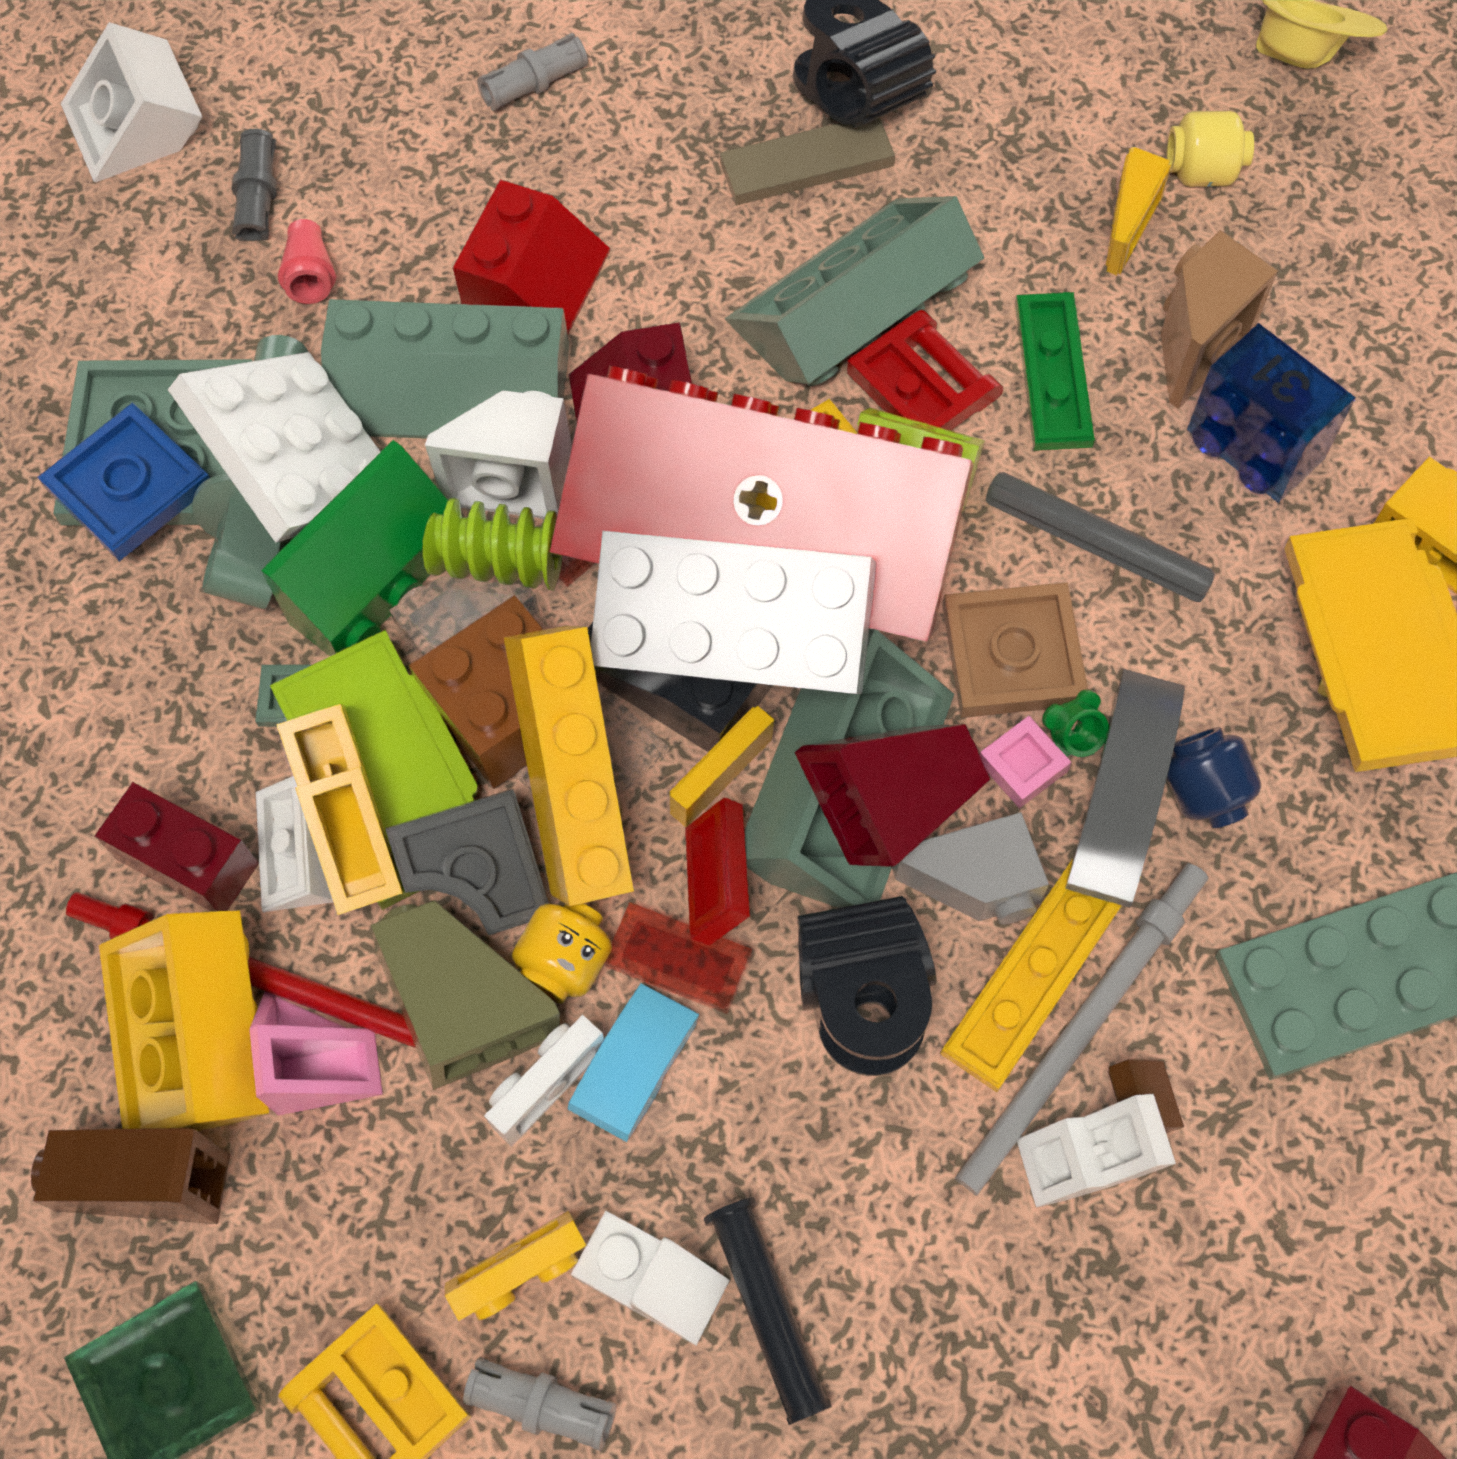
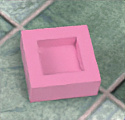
(1024, 761)

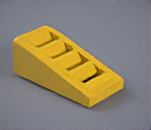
(1138, 197)

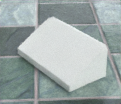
(287, 851)

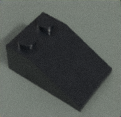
(689, 705)

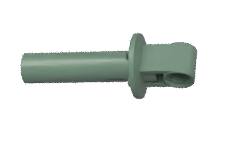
(241, 540)

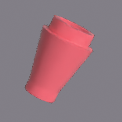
(305, 264)

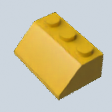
(182, 1022)

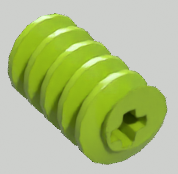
(491, 546)

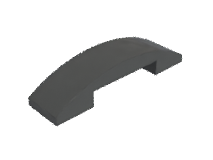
(1127, 789)

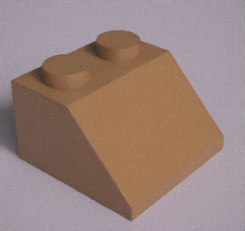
(1210, 310)

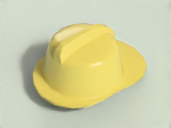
(1311, 31)

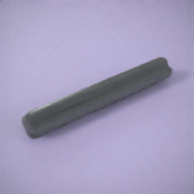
(1100, 537)

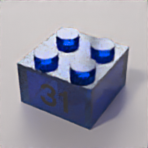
(1268, 413)

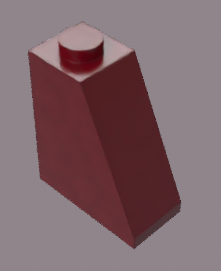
(892, 787)

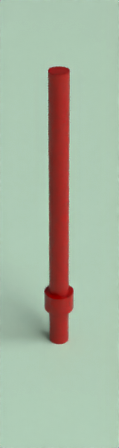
(262, 975)

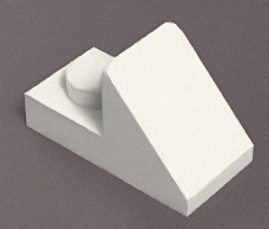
(651, 1277)

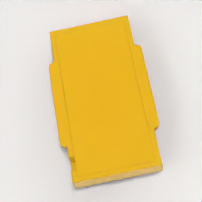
(1380, 640)

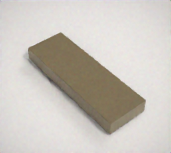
(805, 160)

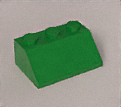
(357, 553)

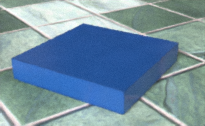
(124, 481)

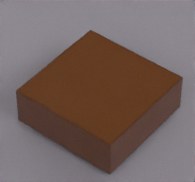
(1143, 1078)

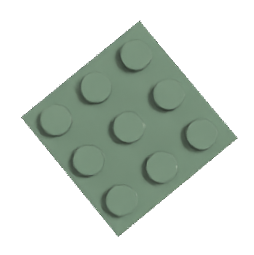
(109, 386)

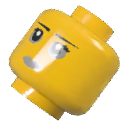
(562, 950)

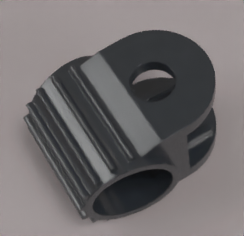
(880, 55)
(862, 958)

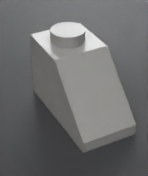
(980, 870)

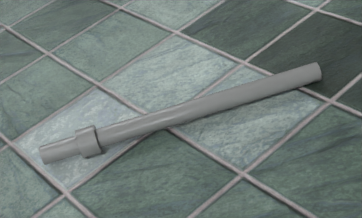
(1157, 926)

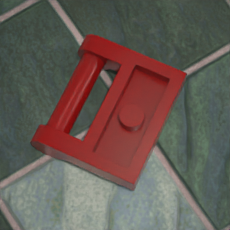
(910, 386)

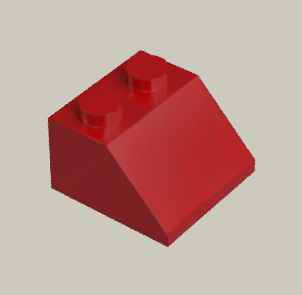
(529, 254)

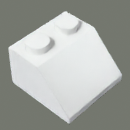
(129, 103)
(505, 453)

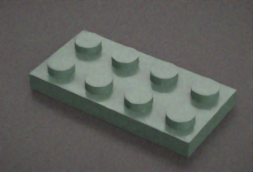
(1348, 977)

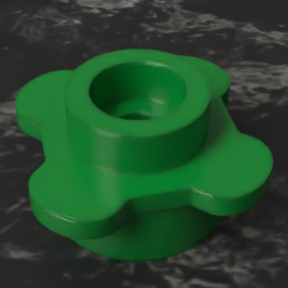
(1089, 731)

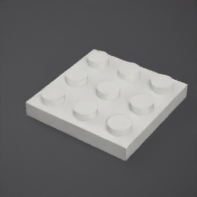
(277, 435)

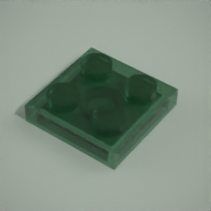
(164, 1381)

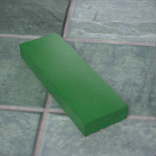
(1054, 371)

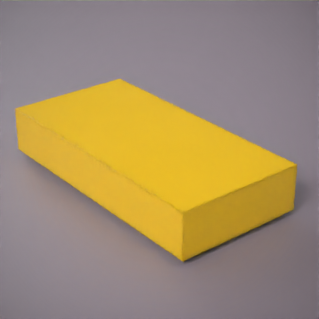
(721, 765)

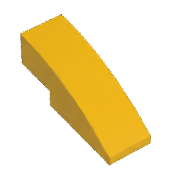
(340, 808)

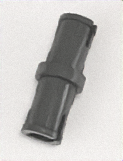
(254, 185)

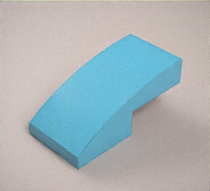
(633, 1062)

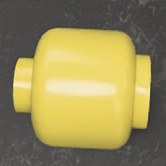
(1209, 148)

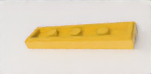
(1028, 983)

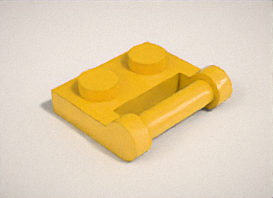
(389, 1384)

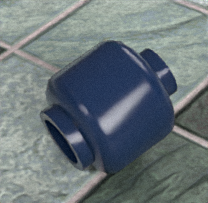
(1213, 777)

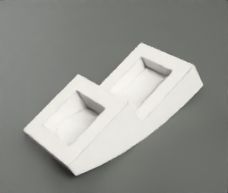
(1095, 1150)

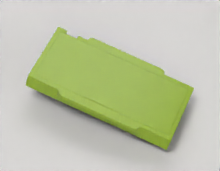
(396, 727)

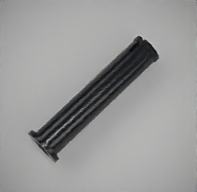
(769, 1310)

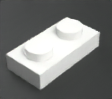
(525, 1098)

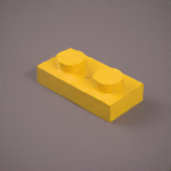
(490, 1283)

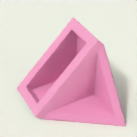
(309, 1060)

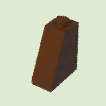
(132, 1174)

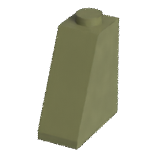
(458, 993)

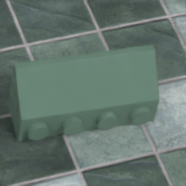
(859, 287)
(428, 363)
(787, 830)

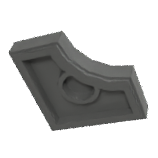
(475, 855)

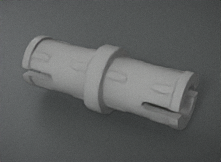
(532, 71)
(539, 1403)

